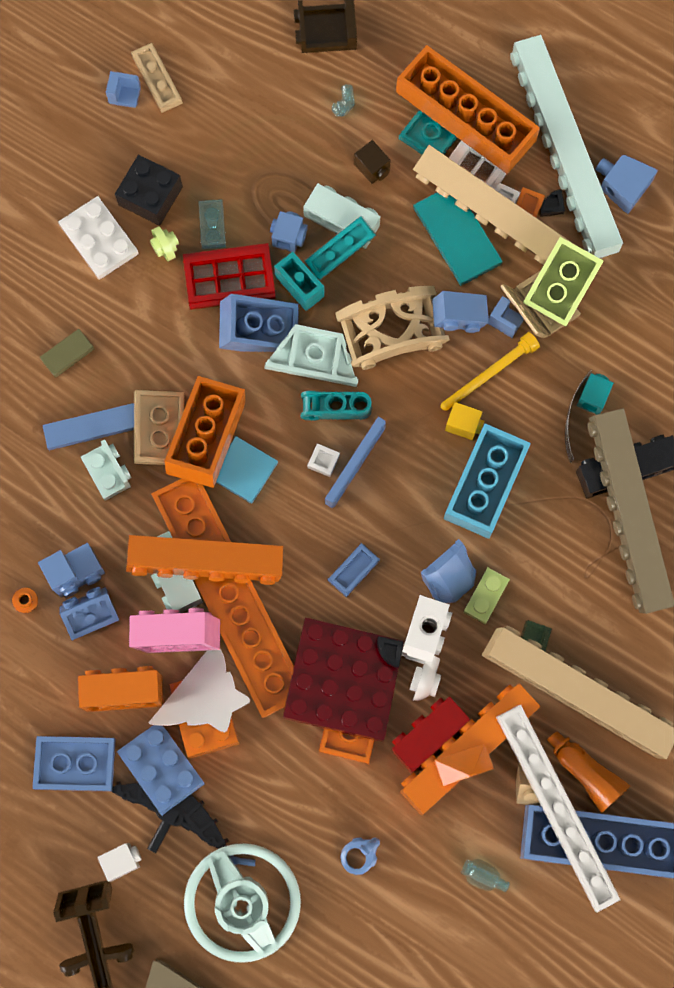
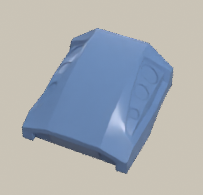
(450, 574)

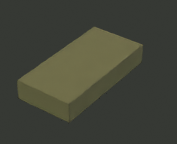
(67, 353)

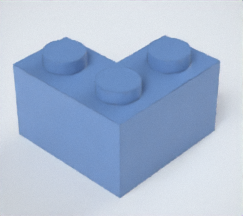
(71, 570)

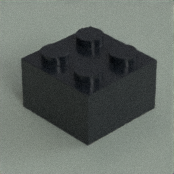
(148, 190)

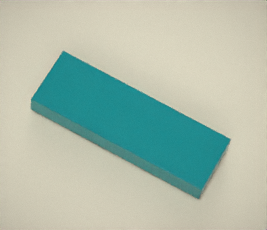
(340, 248)

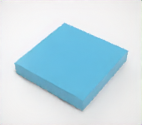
(245, 470)

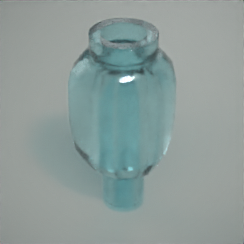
(483, 875)

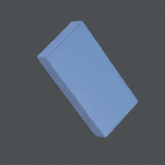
(353, 570)

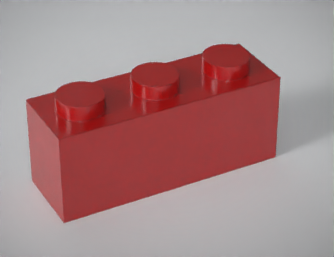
(429, 733)

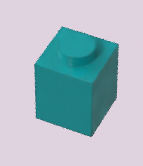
(595, 393)

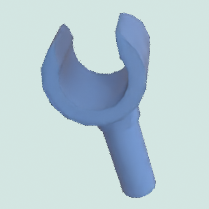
(242, 861)

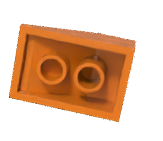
(205, 738)

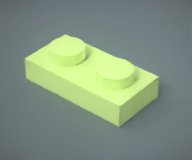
(486, 595)

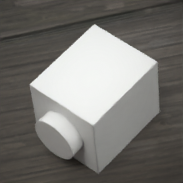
(120, 861)

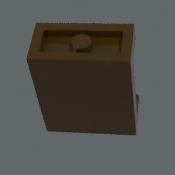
(326, 27)

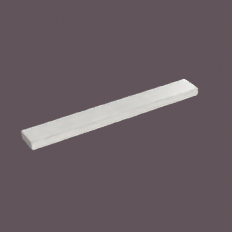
(558, 808)

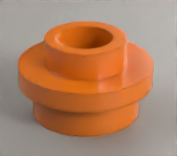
(32, 603)

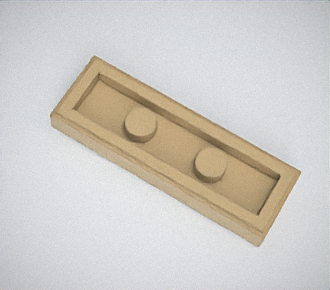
(156, 77)

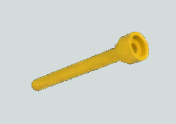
(527, 344)

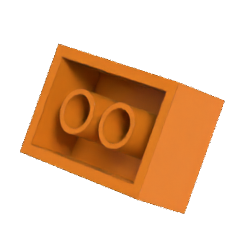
(120, 689)

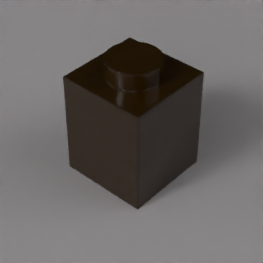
(372, 162)

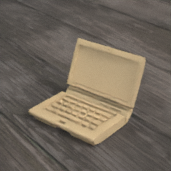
(539, 323)

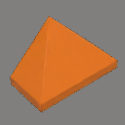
(463, 764)

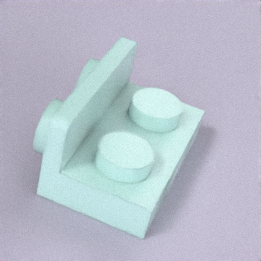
(105, 470)

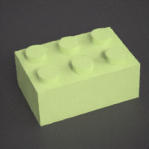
(563, 281)

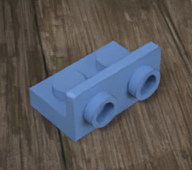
(88, 612)

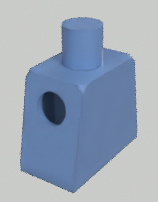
(625, 180)

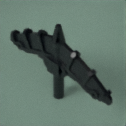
(186, 814)

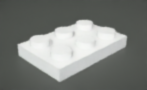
(98, 237)

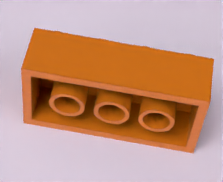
(205, 431)

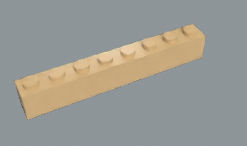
(487, 203)
(580, 692)

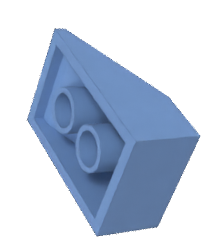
(255, 323)

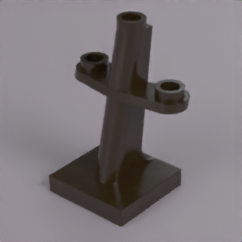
(83, 905)

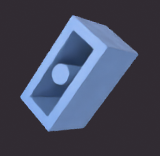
(460, 311)

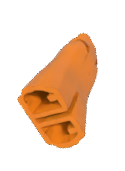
(598, 781)

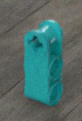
(321, 405)

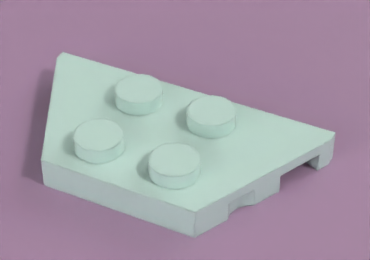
(314, 355)

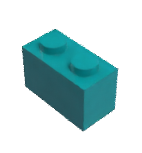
(299, 281)

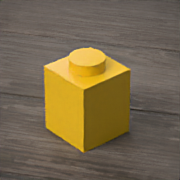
(464, 421)

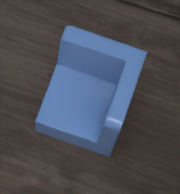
(123, 89)
(504, 318)

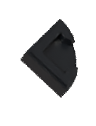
(553, 204)
(390, 650)

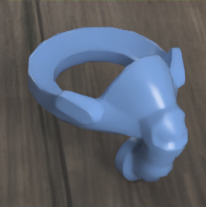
(367, 847)

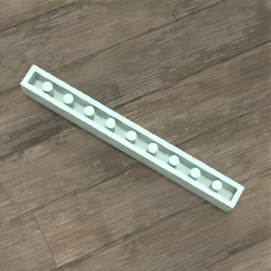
(566, 147)

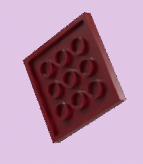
(340, 681)

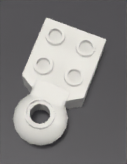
(423, 646)

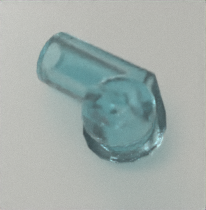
(347, 102)

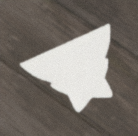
(203, 696)

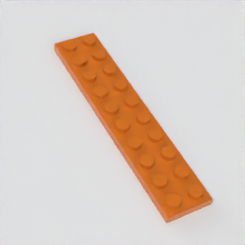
(242, 615)

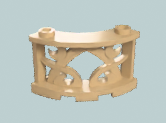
(359, 314)

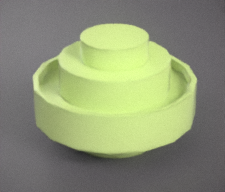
(164, 243)

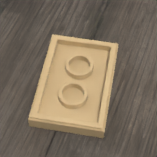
(155, 424)

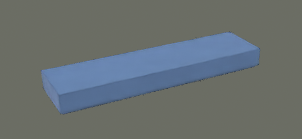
(89, 427)
(355, 462)

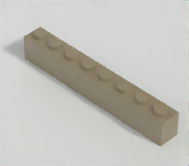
(631, 511)

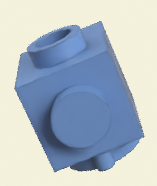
(288, 231)

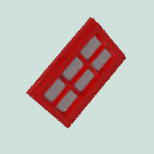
(228, 271)

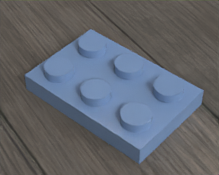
(74, 763)
(160, 768)

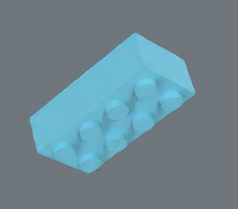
(486, 481)

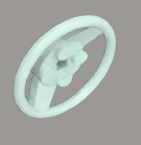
(233, 887)

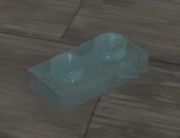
(212, 224)

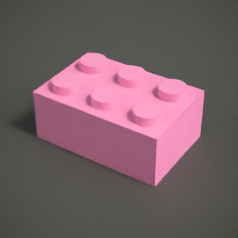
(174, 631)

